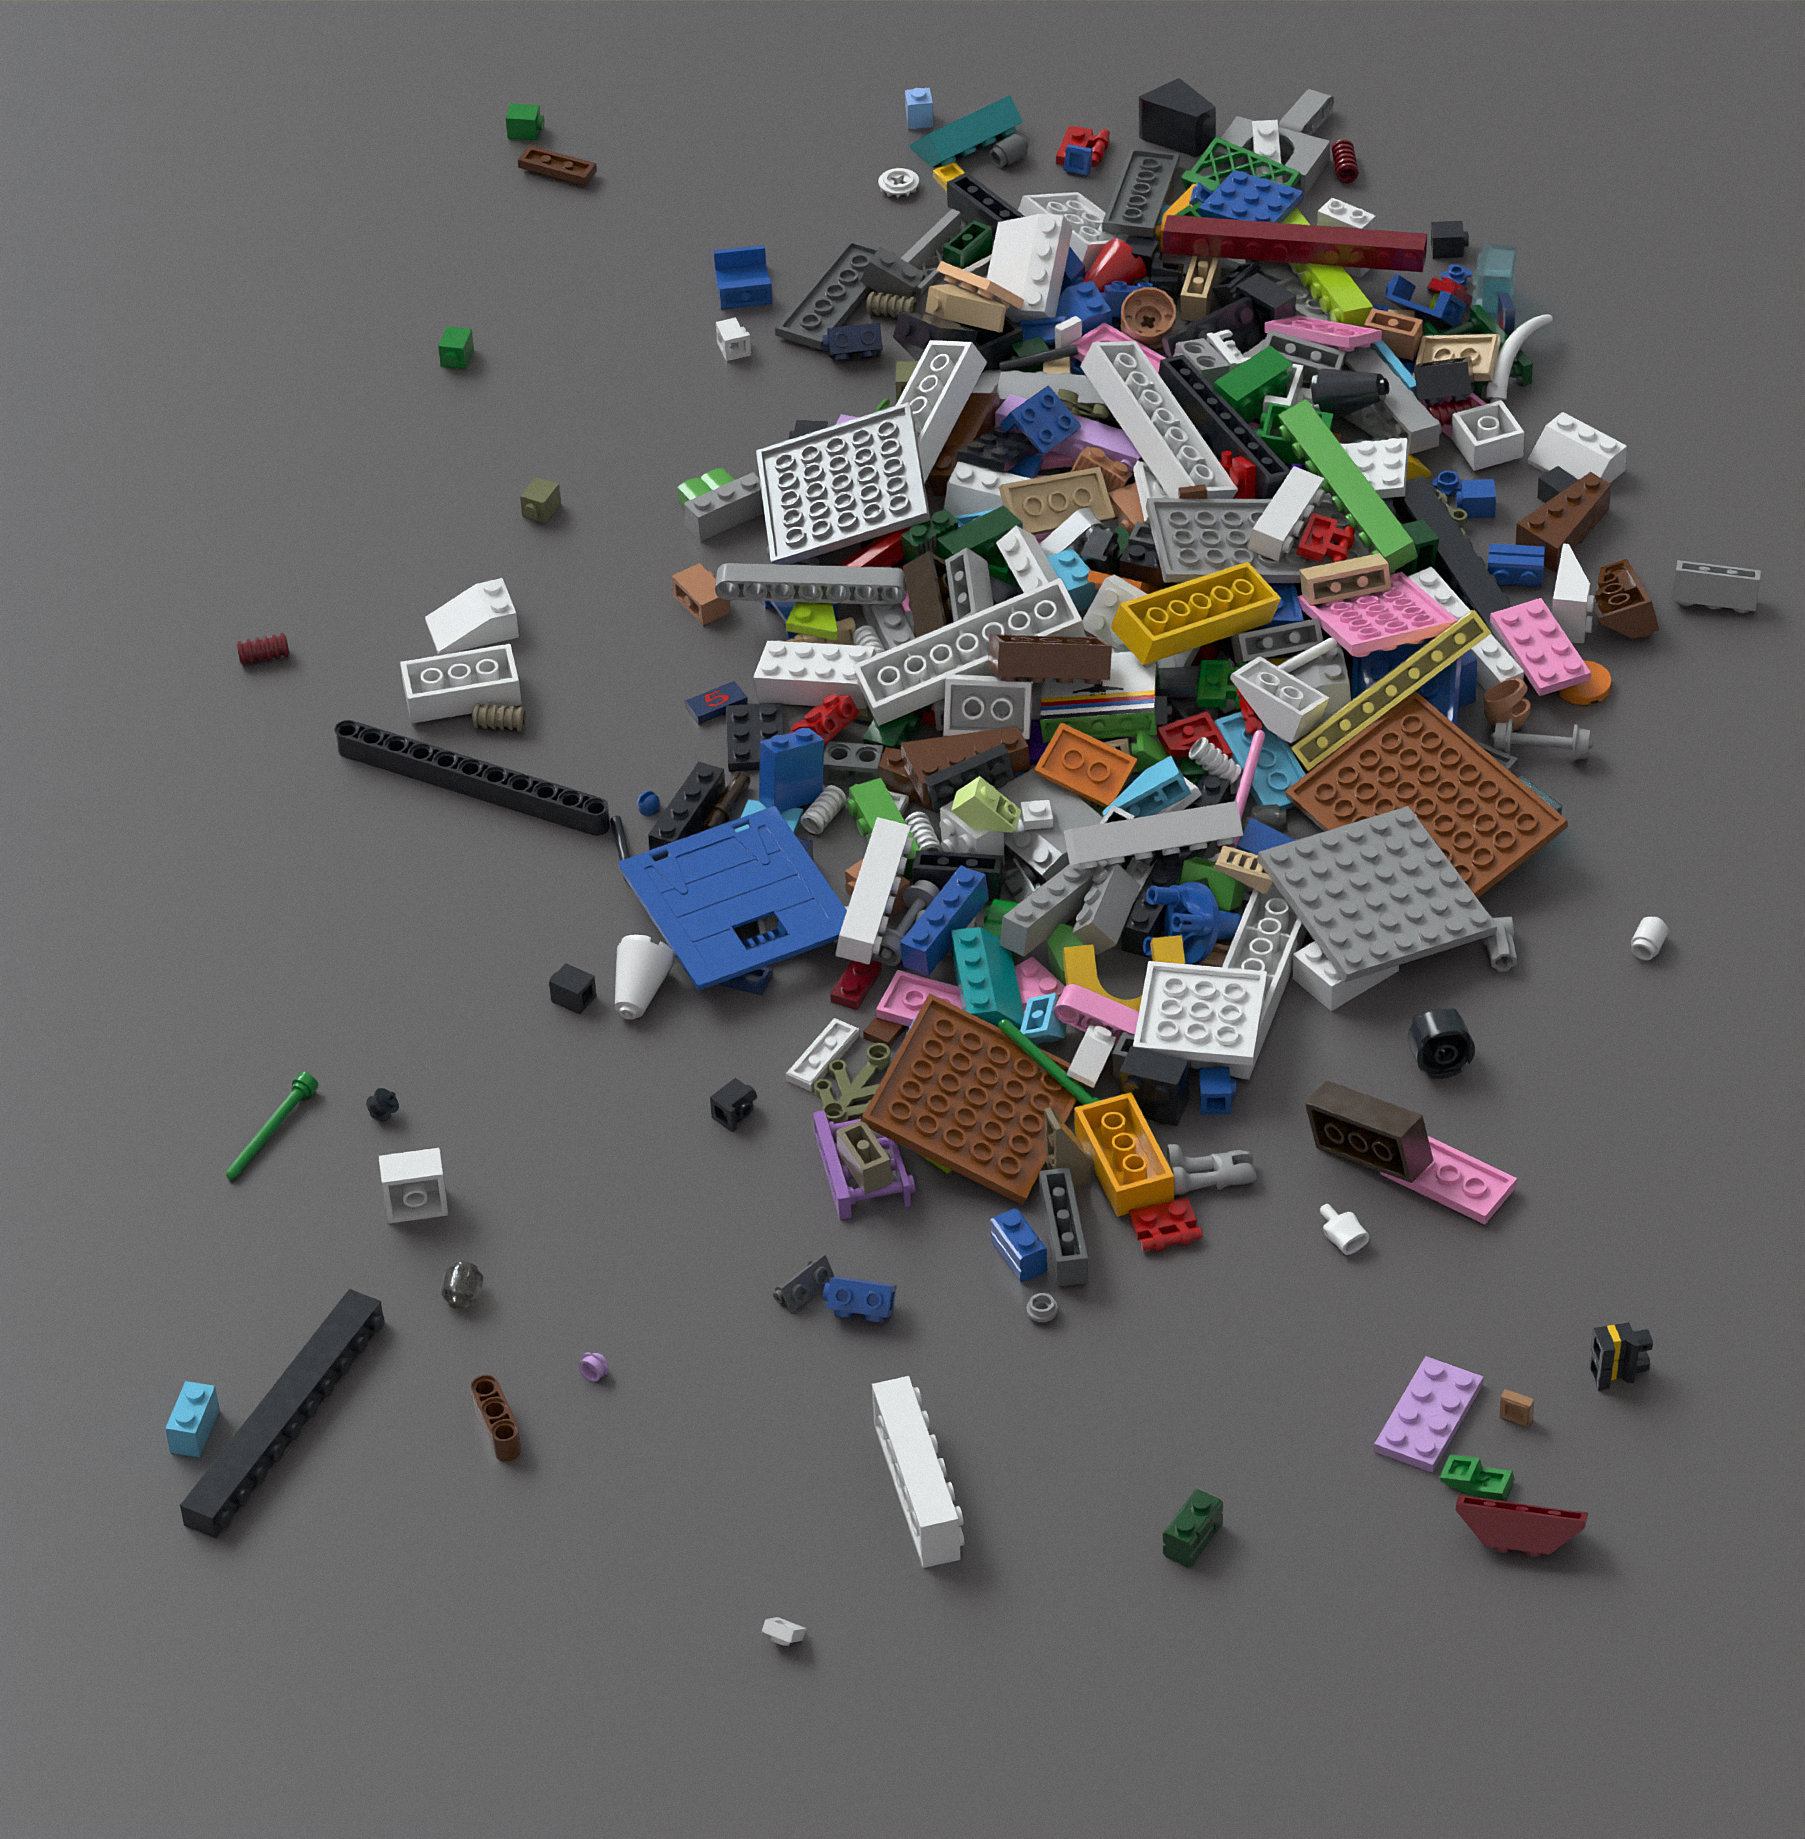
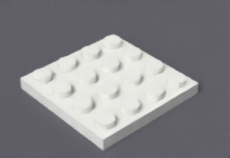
(1201, 1012)

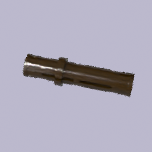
(720, 812)

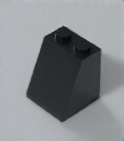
(1177, 118)
(916, 330)

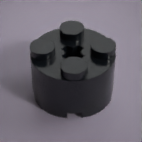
(1440, 1042)

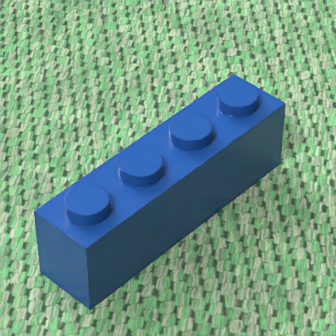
(950, 910)

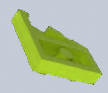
(813, 620)

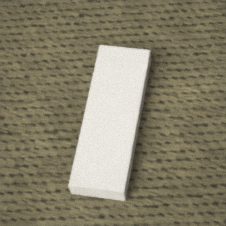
(816, 1059)

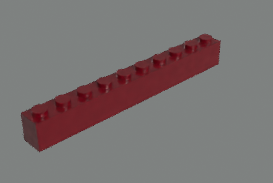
(1295, 243)

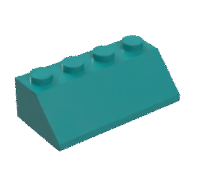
(966, 133)
(986, 977)

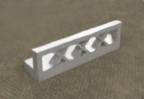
(927, 249)

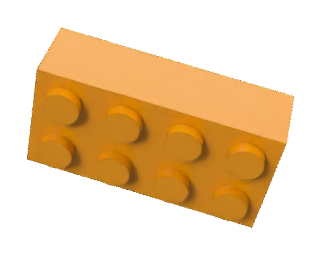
(1124, 1153)

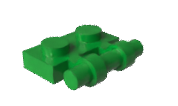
(1214, 684)

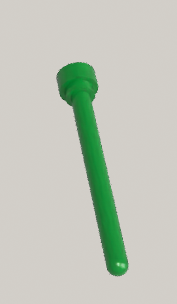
(1046, 1063)
(302, 1086)

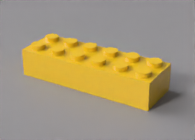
(1195, 613)

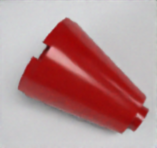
(1115, 264)

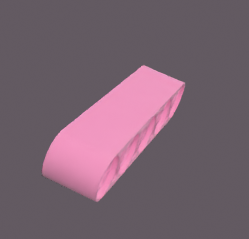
(1084, 1008)

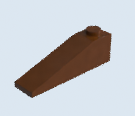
(1624, 602)

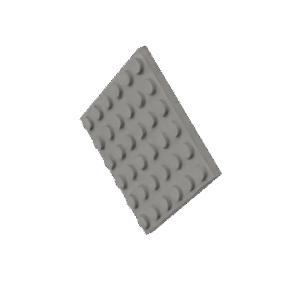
(842, 485)
(1376, 893)

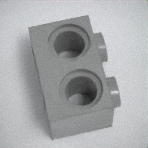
(1204, 358)

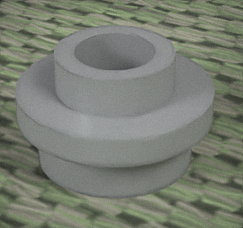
(1042, 1307)

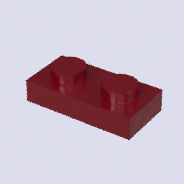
(855, 983)

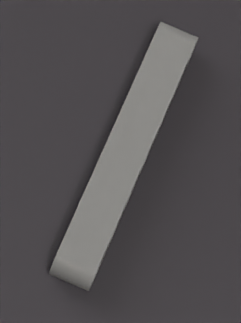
(810, 584)

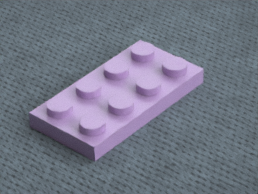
(1428, 1414)

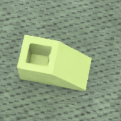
(985, 807)

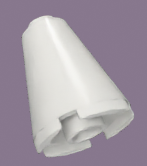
(639, 973)

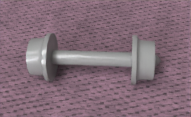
(1580, 743)
(916, 898)

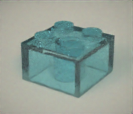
(1494, 276)

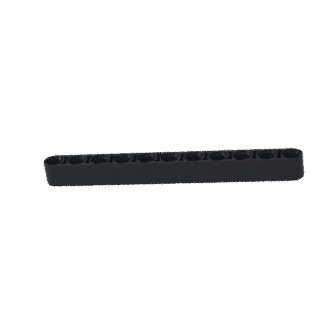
(472, 777)

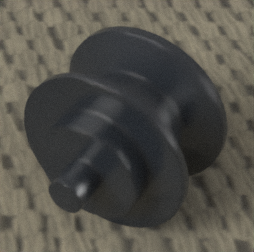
(382, 1104)

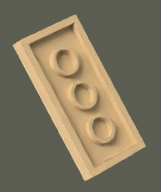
(1052, 499)

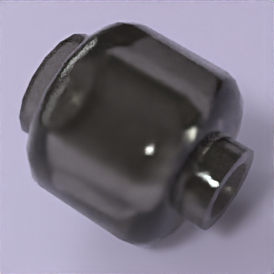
(1271, 816)
(462, 1285)

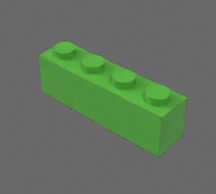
(872, 801)

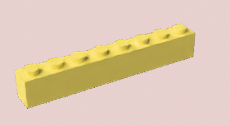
(1390, 690)

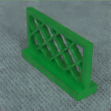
(1193, 177)

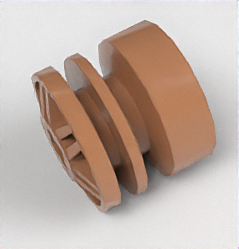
(1148, 317)

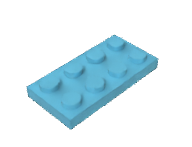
(1276, 765)

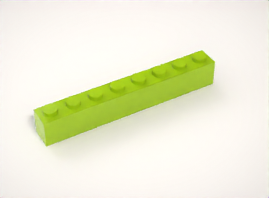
(1332, 286)

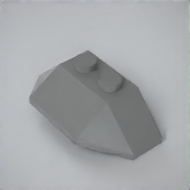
(1327, 676)

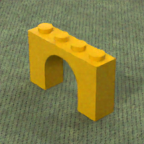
(1081, 965)

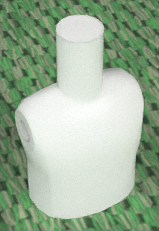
(1344, 1230)

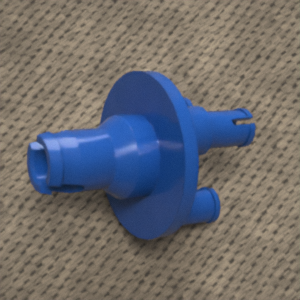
(1195, 916)

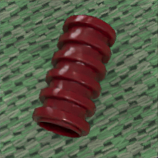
(1345, 161)
(1444, 412)
(262, 649)

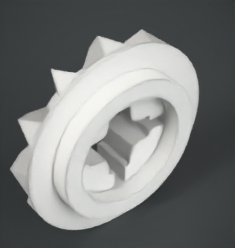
(891, 179)

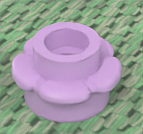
(593, 1366)

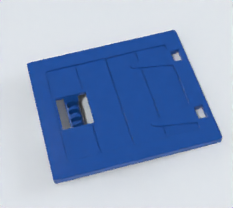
(731, 880)

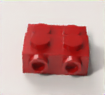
(829, 717)

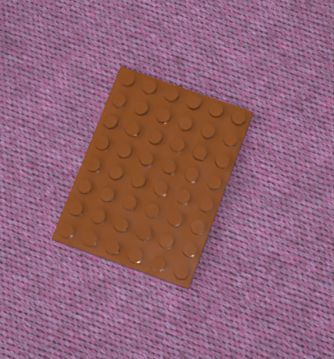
(1453, 786)

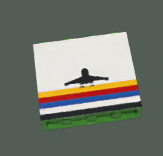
(1105, 709)

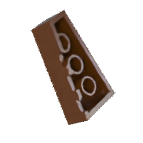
(1565, 518)

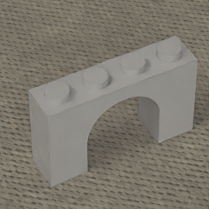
(1305, 152)

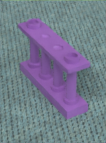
(839, 1174)

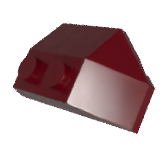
(1519, 1526)

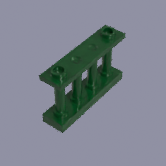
(1482, 323)

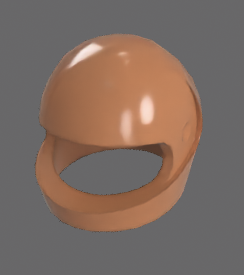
(1504, 704)

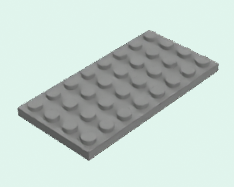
(1215, 534)

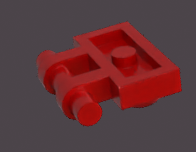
(1084, 137)
(1241, 473)
(1318, 536)
(1165, 1225)

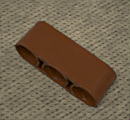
(495, 1418)

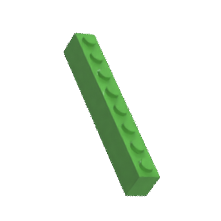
(1346, 485)

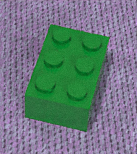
(1254, 379)

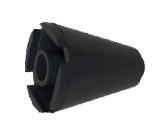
(1347, 391)

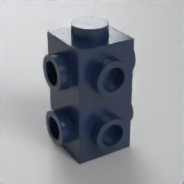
(854, 339)

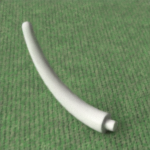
(1497, 387)

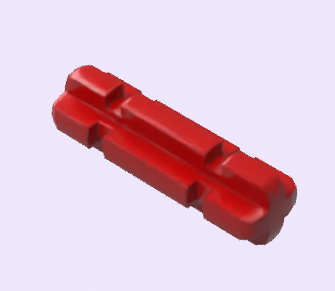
(1249, 715)

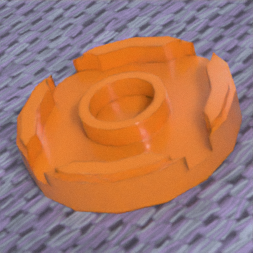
(1596, 689)

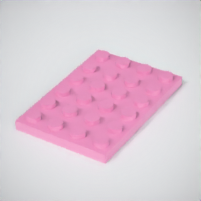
(1382, 617)

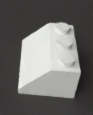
(1578, 450)
(975, 489)

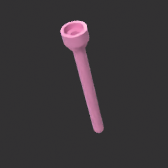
(1247, 776)

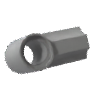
(1501, 945)

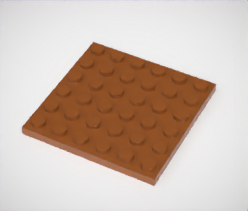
(969, 1099)

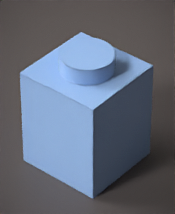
(919, 108)

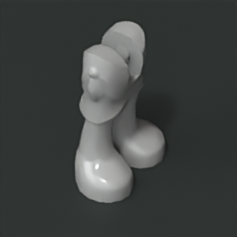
(1227, 1169)

